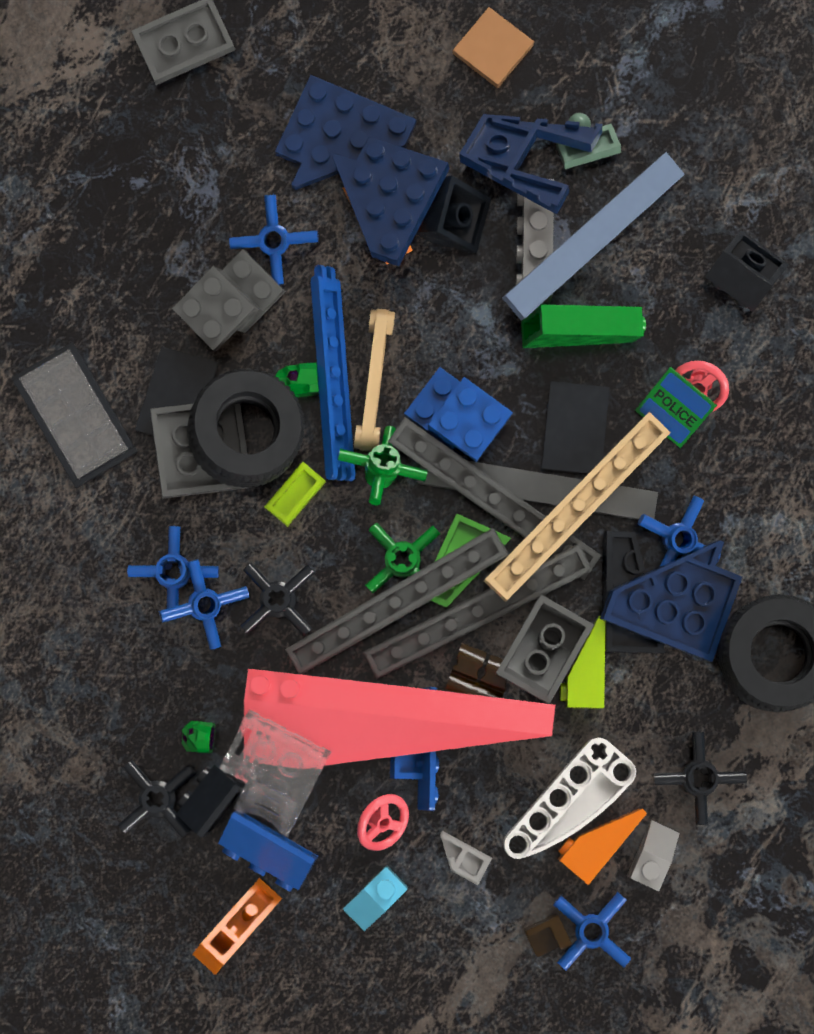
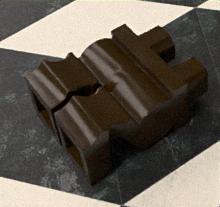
(465, 674)

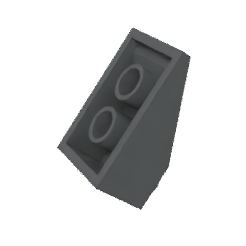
(544, 649)

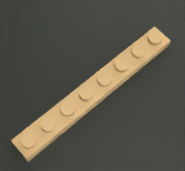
(576, 507)

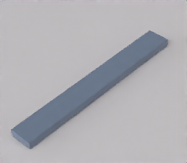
(593, 236)

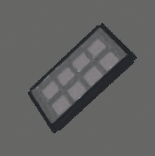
(74, 415)

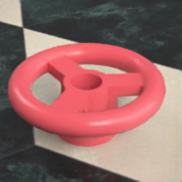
(706, 374)
(378, 820)

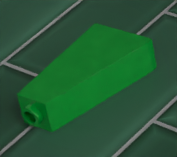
(582, 325)

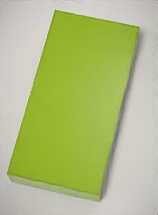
(295, 494)

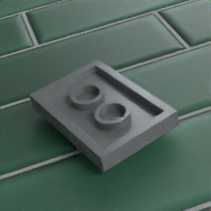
(183, 40)

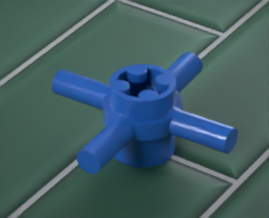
(165, 563)

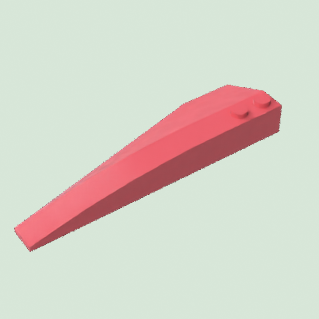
(388, 720)

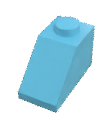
(376, 898)

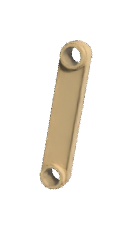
(381, 324)

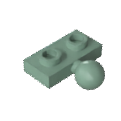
(606, 146)

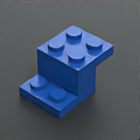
(458, 414)

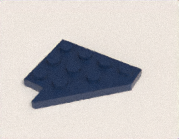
(339, 123)
(390, 194)

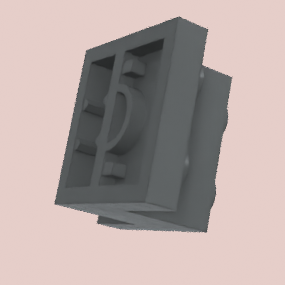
(228, 300)

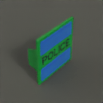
(677, 406)

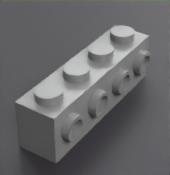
(537, 236)

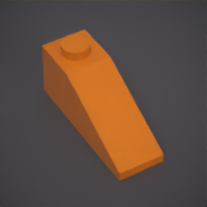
(595, 847)
(237, 926)

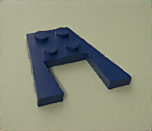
(502, 144)

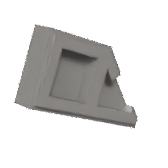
(464, 858)

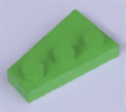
(460, 533)

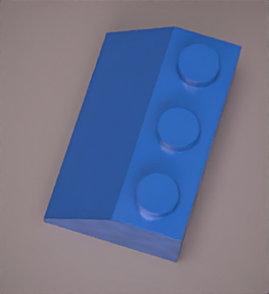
(267, 851)

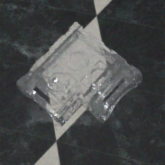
(277, 770)

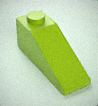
(587, 674)

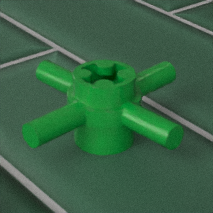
(382, 466)
(393, 550)

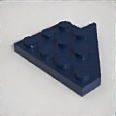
(678, 603)

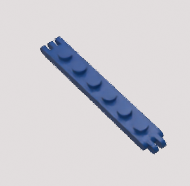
(332, 372)

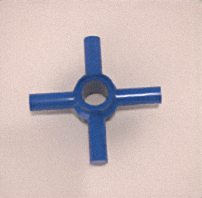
(261, 239)
(669, 533)
(191, 607)
(601, 941)

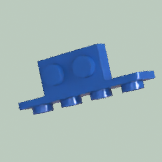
(420, 767)

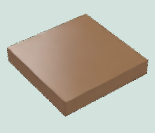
(493, 47)

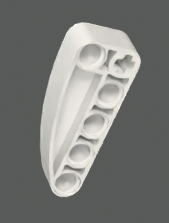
(582, 801)

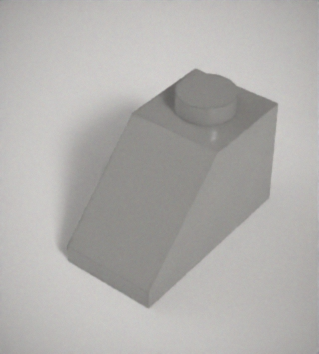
(654, 855)

